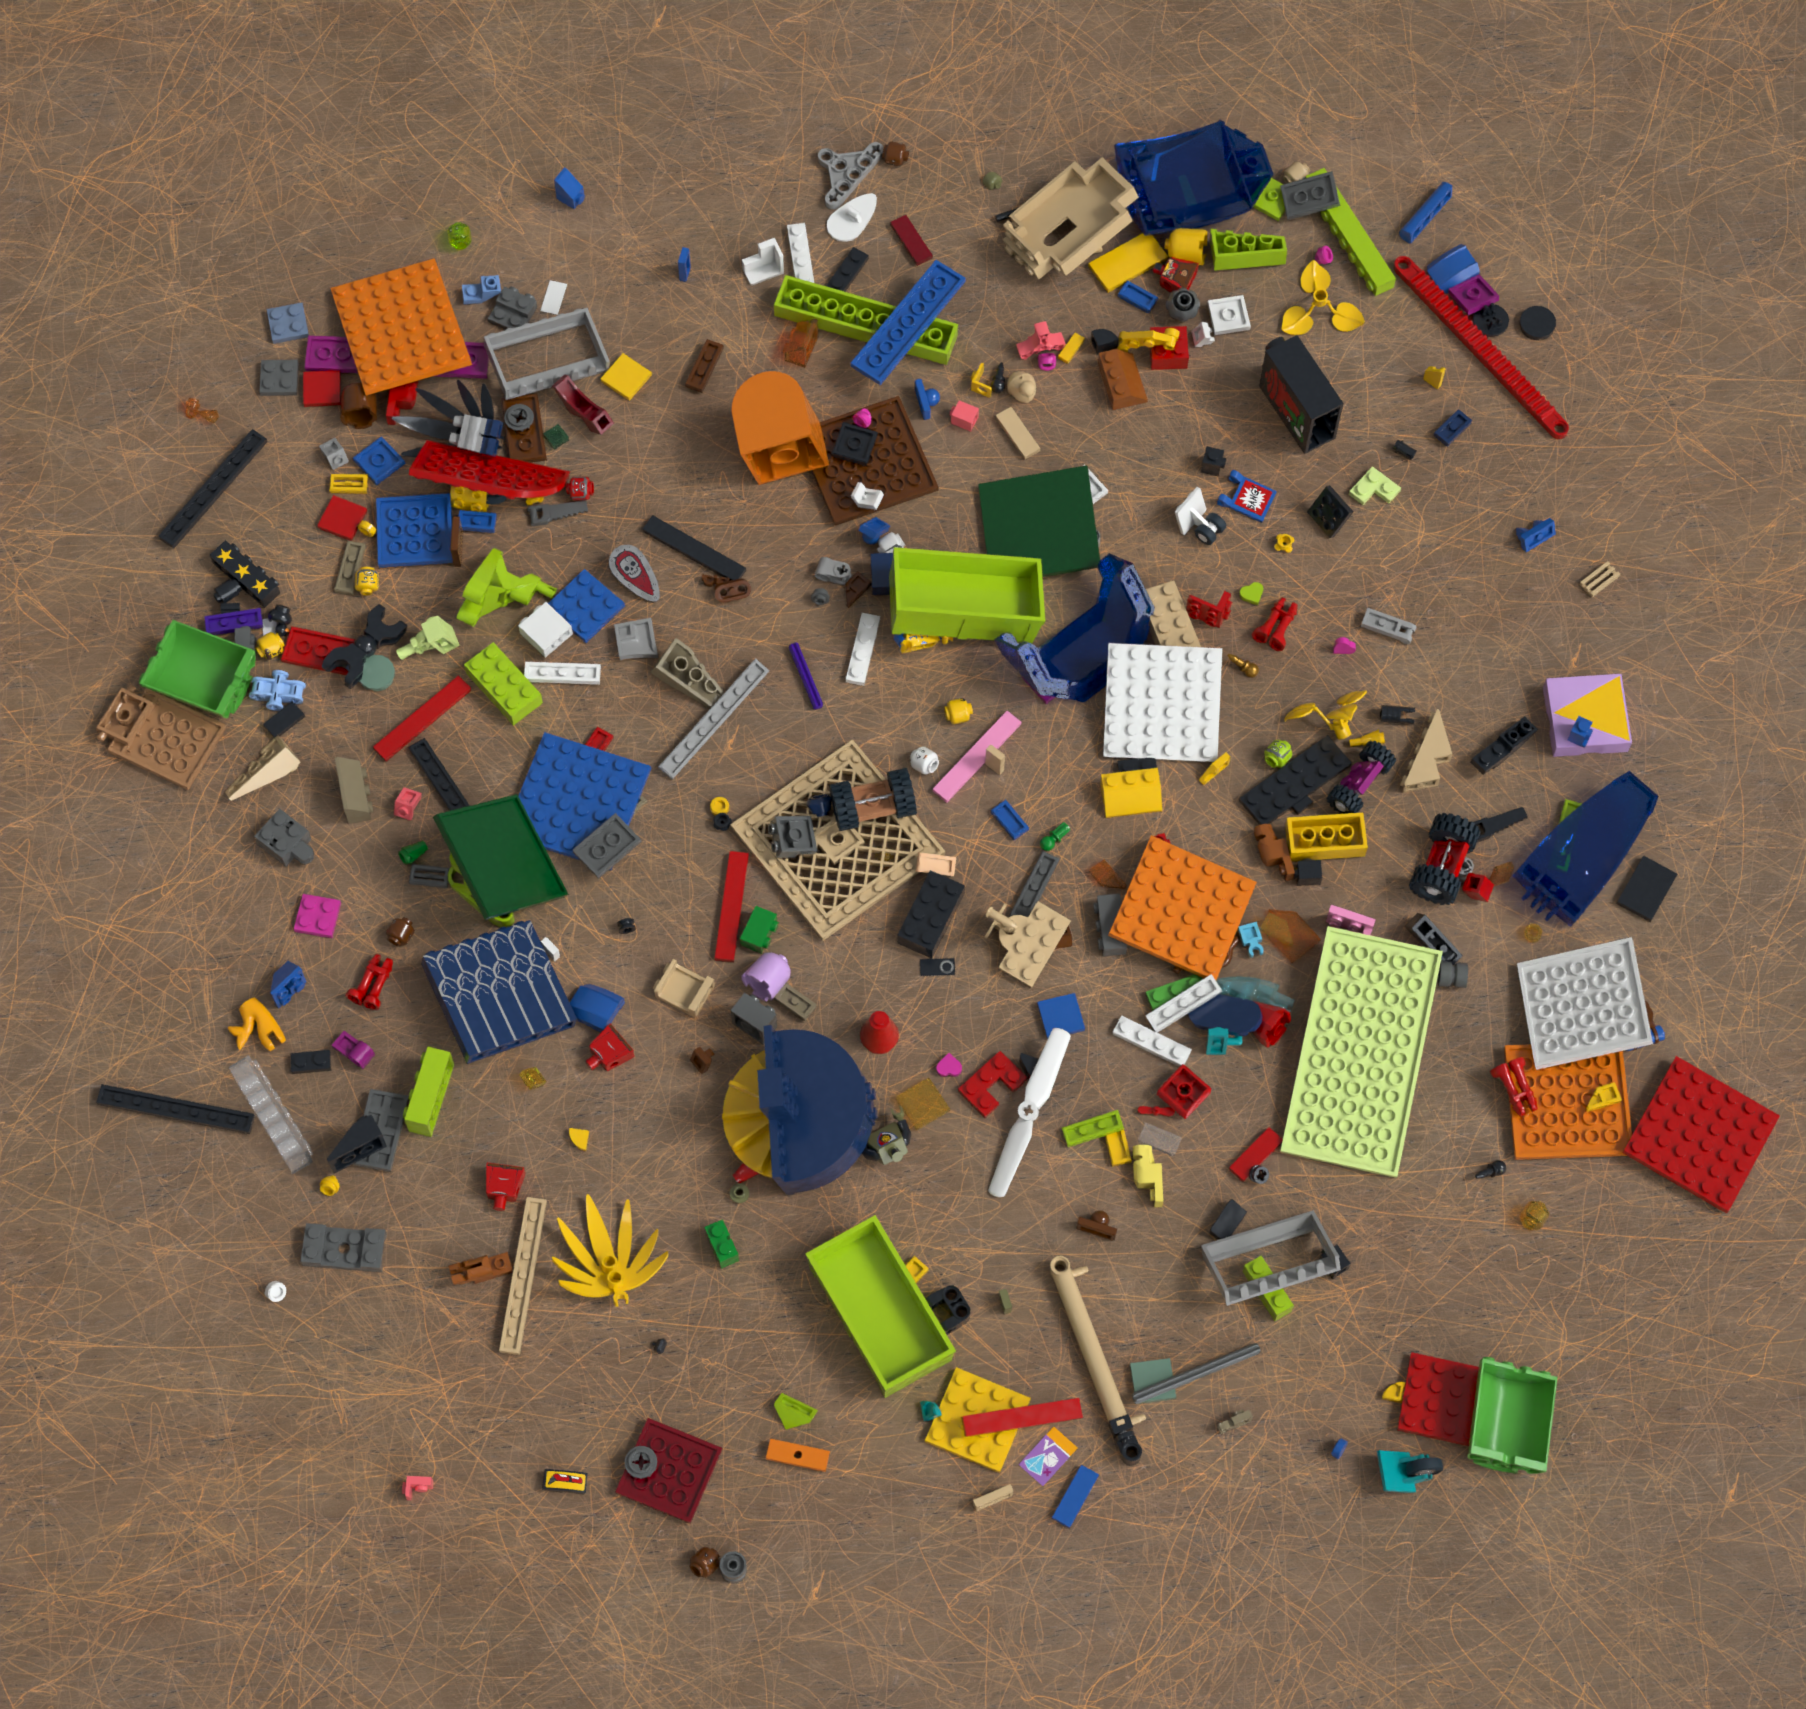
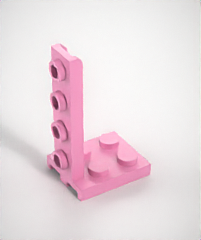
(1349, 920)

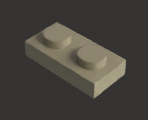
(795, 1002)

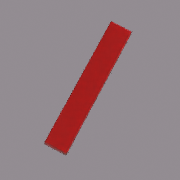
(422, 718)
(731, 906)
(1021, 1417)

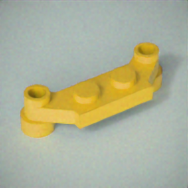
(1148, 338)

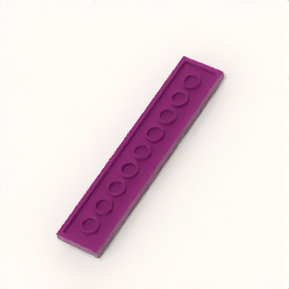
(334, 353)

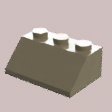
(354, 790)

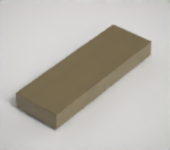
(350, 565)

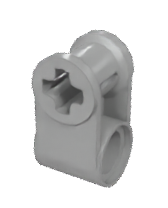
(832, 571)

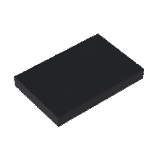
(1647, 888)

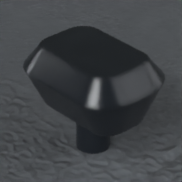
(660, 1345)

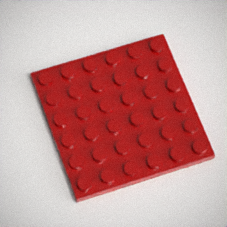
(1701, 1134)

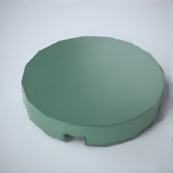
(377, 673)

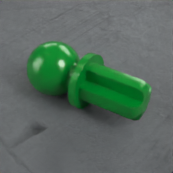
(1047, 843)

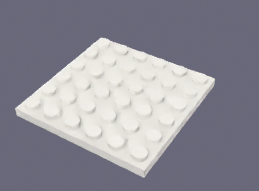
(1162, 702)
(1584, 1003)

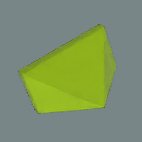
(793, 1412)

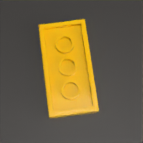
(1127, 261)

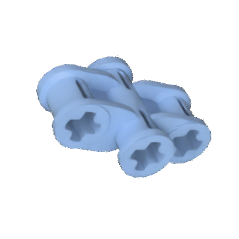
(277, 690)

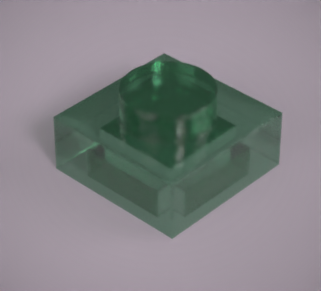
(556, 436)

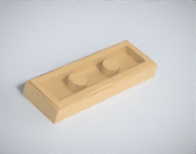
(1017, 433)

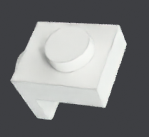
(866, 497)

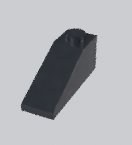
(1431, 937)

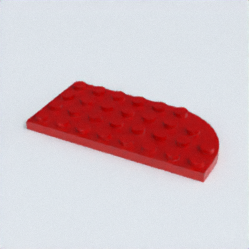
(486, 473)

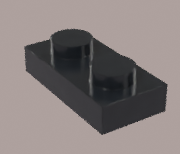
(1136, 764)
(310, 1061)

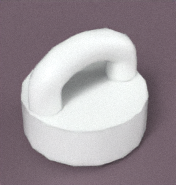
(275, 1291)

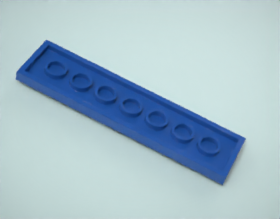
(908, 322)

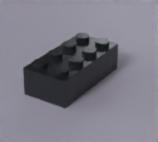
(931, 914)

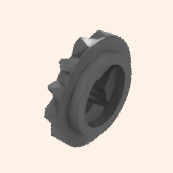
(515, 411)
(634, 1455)

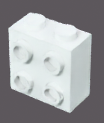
(545, 629)

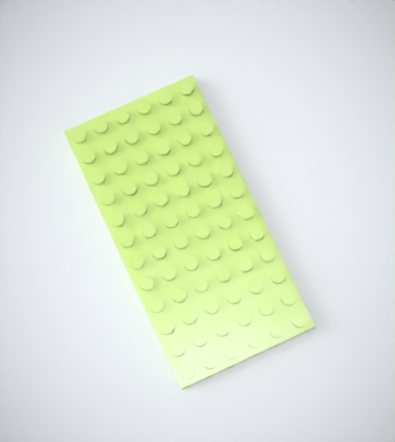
(1361, 1052)

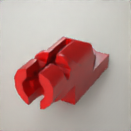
(400, 398)

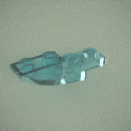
(1251, 988)

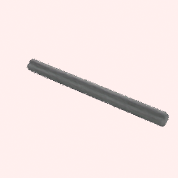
(1195, 1373)

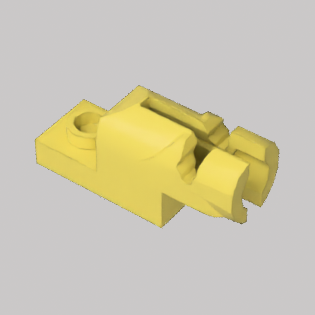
(1148, 1173)

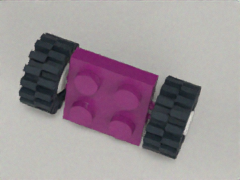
(1375, 760)

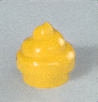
(329, 1185)

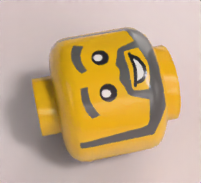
(366, 581)

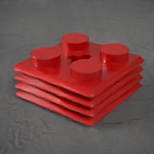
(1184, 1079)

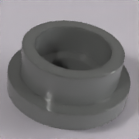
(820, 596)

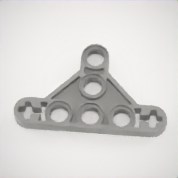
(852, 165)

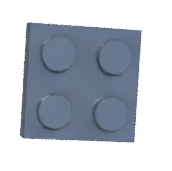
(287, 323)

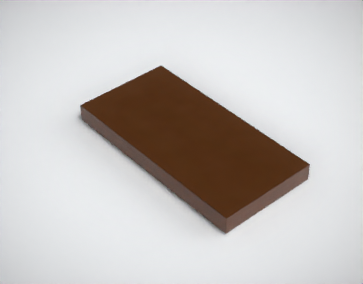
(530, 443)

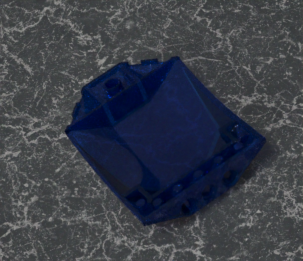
(1193, 177)

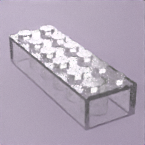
(272, 1114)

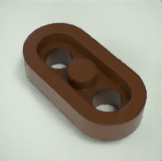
(732, 592)

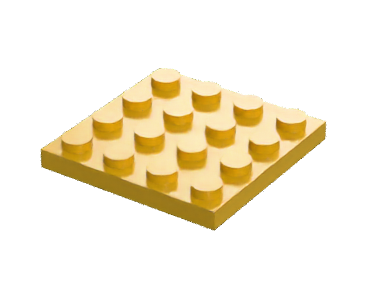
(969, 1396)

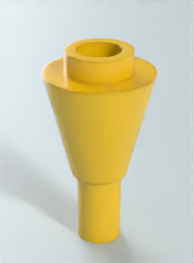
(1373, 736)

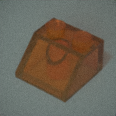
(801, 343)

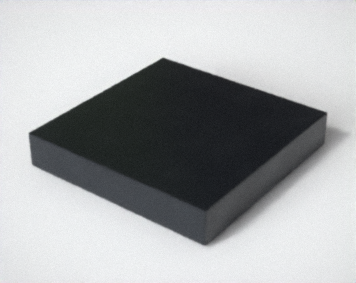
(854, 444)

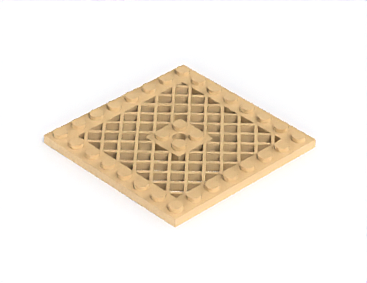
(869, 894)

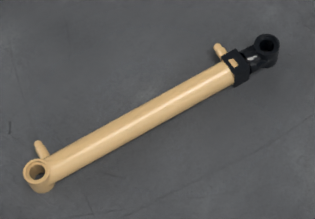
(1119, 1421)

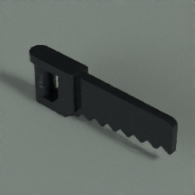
(1499, 822)

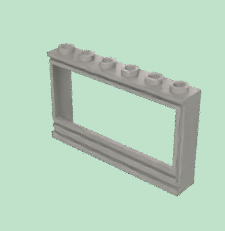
(542, 328)
(1263, 1237)

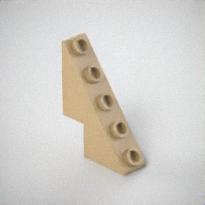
(1432, 751)

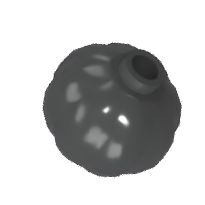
(1182, 304)

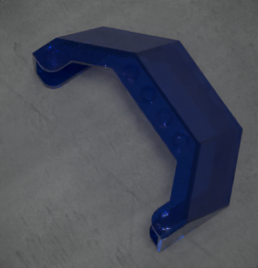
(1076, 657)

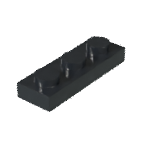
(848, 270)

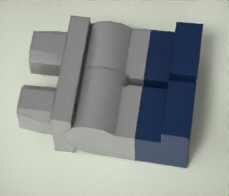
(471, 431)

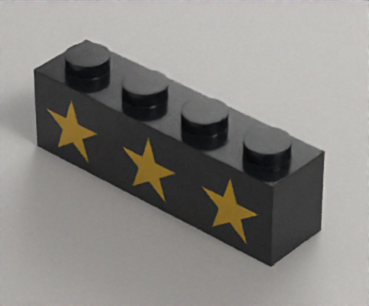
(249, 577)

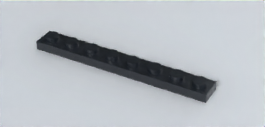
(212, 489)
(175, 1109)

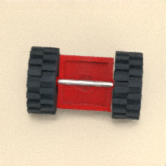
(1452, 840)

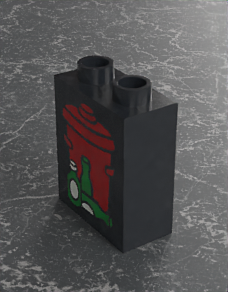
(1300, 393)

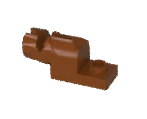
(1274, 850)
(481, 1269)

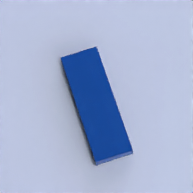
(1075, 1496)

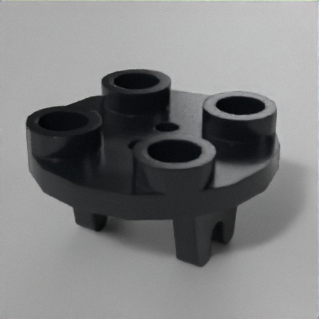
(1493, 327)

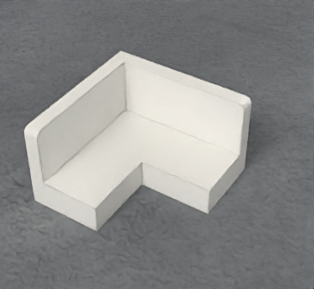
(765, 264)

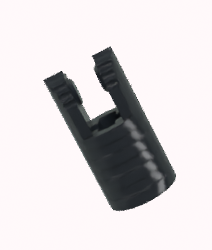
(1393, 714)

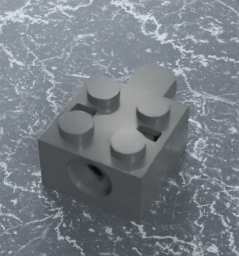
(285, 839)

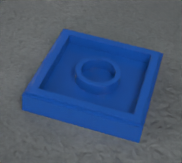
(379, 460)
(1061, 1013)

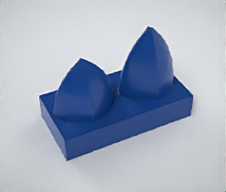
(1538, 534)

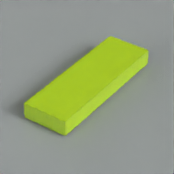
(1093, 1128)

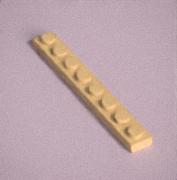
(523, 1276)

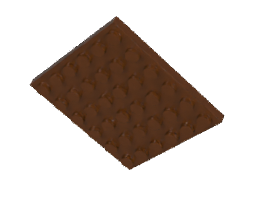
(894, 467)

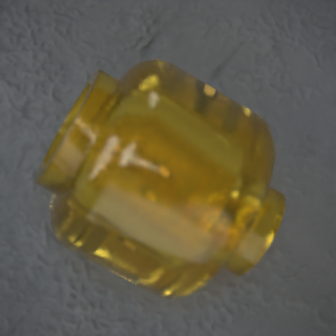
(1534, 1215)

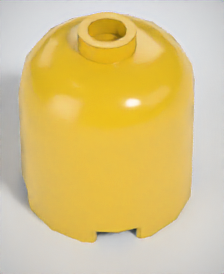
(1187, 244)

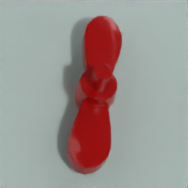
(1166, 1111)

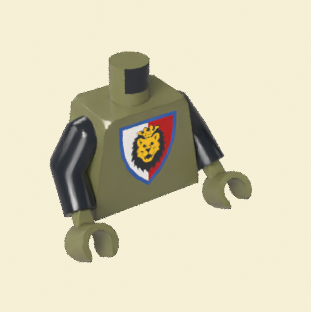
(889, 1142)

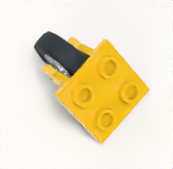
(469, 500)

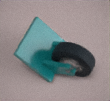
(1402, 1472)

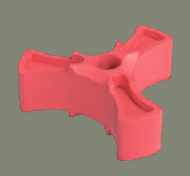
(1040, 341)

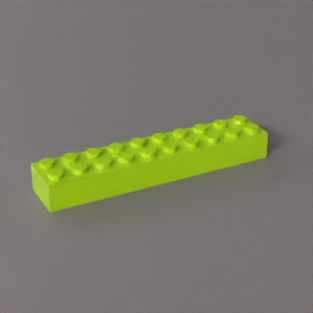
(856, 317)

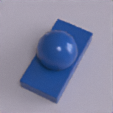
(926, 398)
(873, 530)

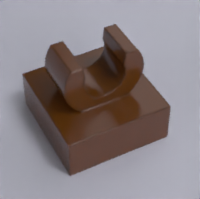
(702, 1059)

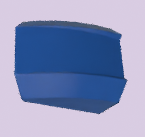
(1453, 268)
(596, 1006)

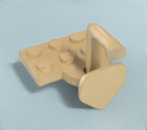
(1031, 940)

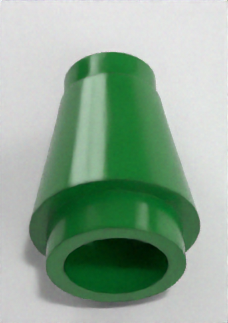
(412, 852)

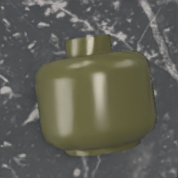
(992, 180)

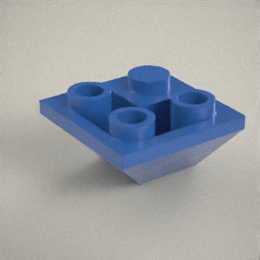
(286, 983)

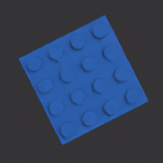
(414, 530)

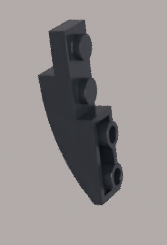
(1504, 746)

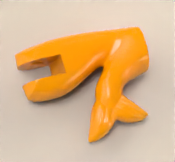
(252, 1011)

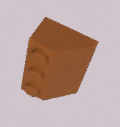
(1121, 379)

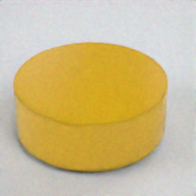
(367, 528)
(719, 805)

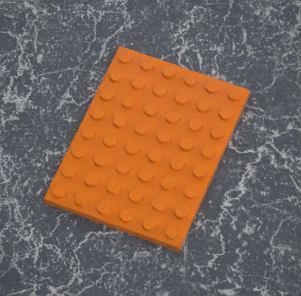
(400, 326)

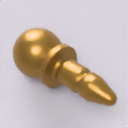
(1250, 669)

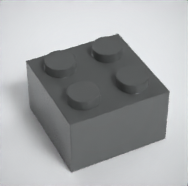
(753, 1016)

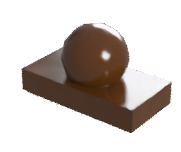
(1097, 1225)

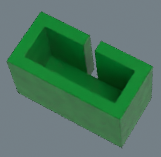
(759, 929)
(721, 1244)

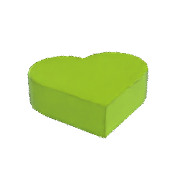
(1252, 593)

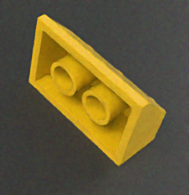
(1131, 792)

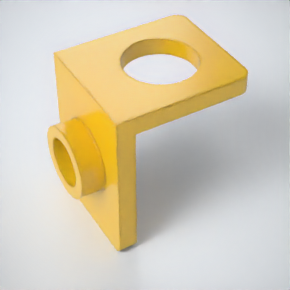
(975, 384)

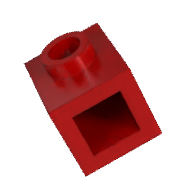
(1478, 887)

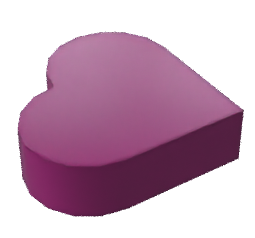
(1344, 646)
(949, 1066)

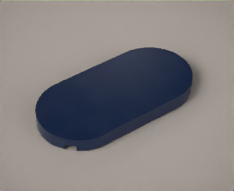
(1229, 1013)

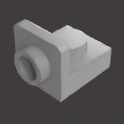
(334, 453)

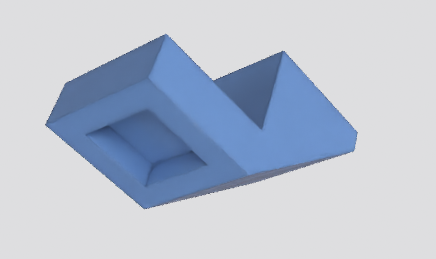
(479, 293)

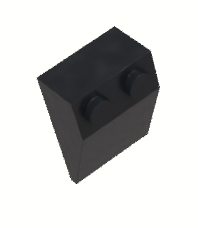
(358, 1143)

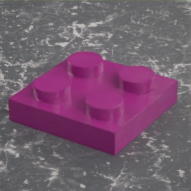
(1473, 294)

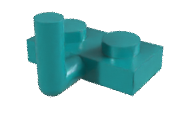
(1218, 1041)

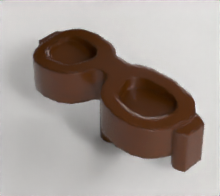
(709, 581)

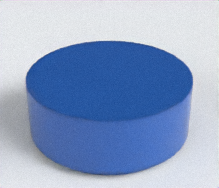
(1339, 1448)

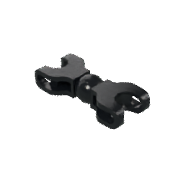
(364, 646)

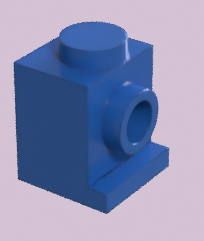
(1581, 732)

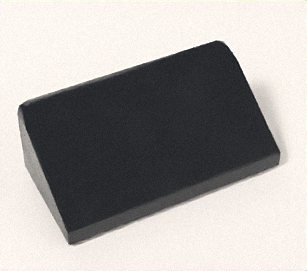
(1228, 1220)

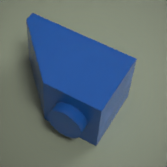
(568, 189)

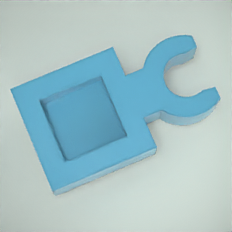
(1251, 936)

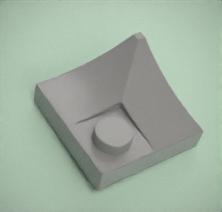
(636, 639)

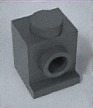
(245, 638)

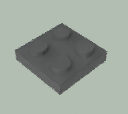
(279, 377)

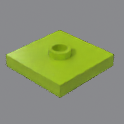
(1271, 200)

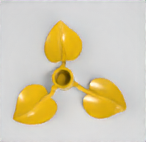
(1317, 280)
(1340, 716)

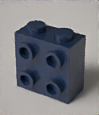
(880, 572)

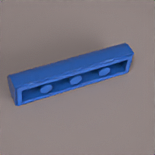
(1426, 212)

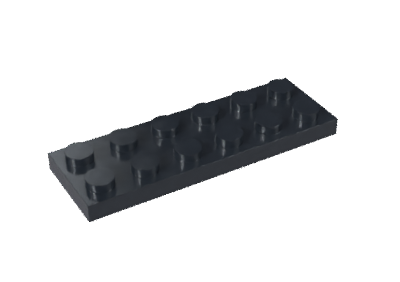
(1295, 781)

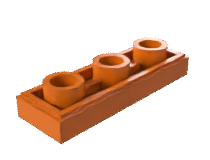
(784, 1453)

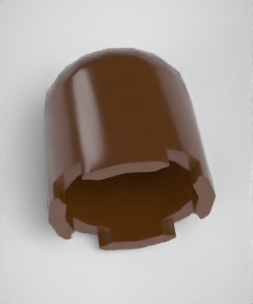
(357, 407)

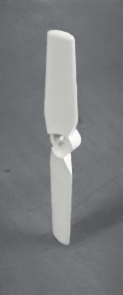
(1036, 1094)

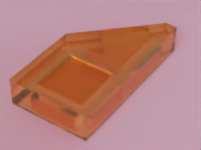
(1106, 876)

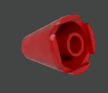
(879, 1033)

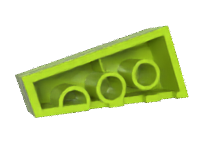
(1246, 250)

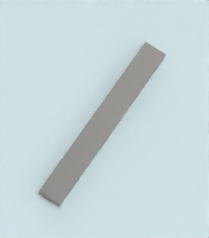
(713, 719)

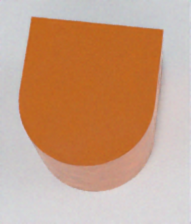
(777, 428)

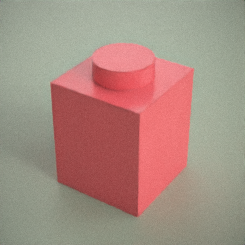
(964, 415)

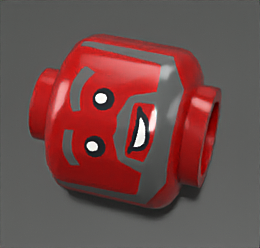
(580, 488)

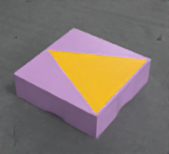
(1595, 699)

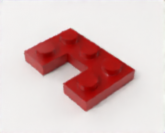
(976, 1087)

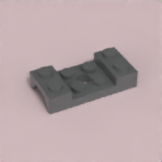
(323, 1243)

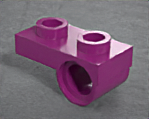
(354, 1050)

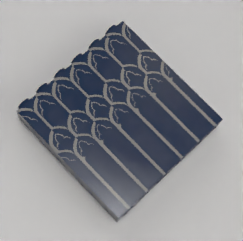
(498, 991)

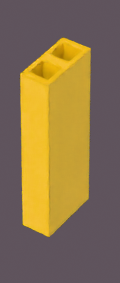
(1071, 348)

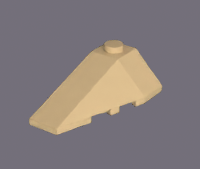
(274, 763)

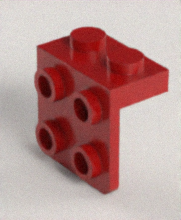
(1209, 613)

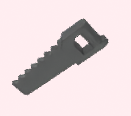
(556, 511)

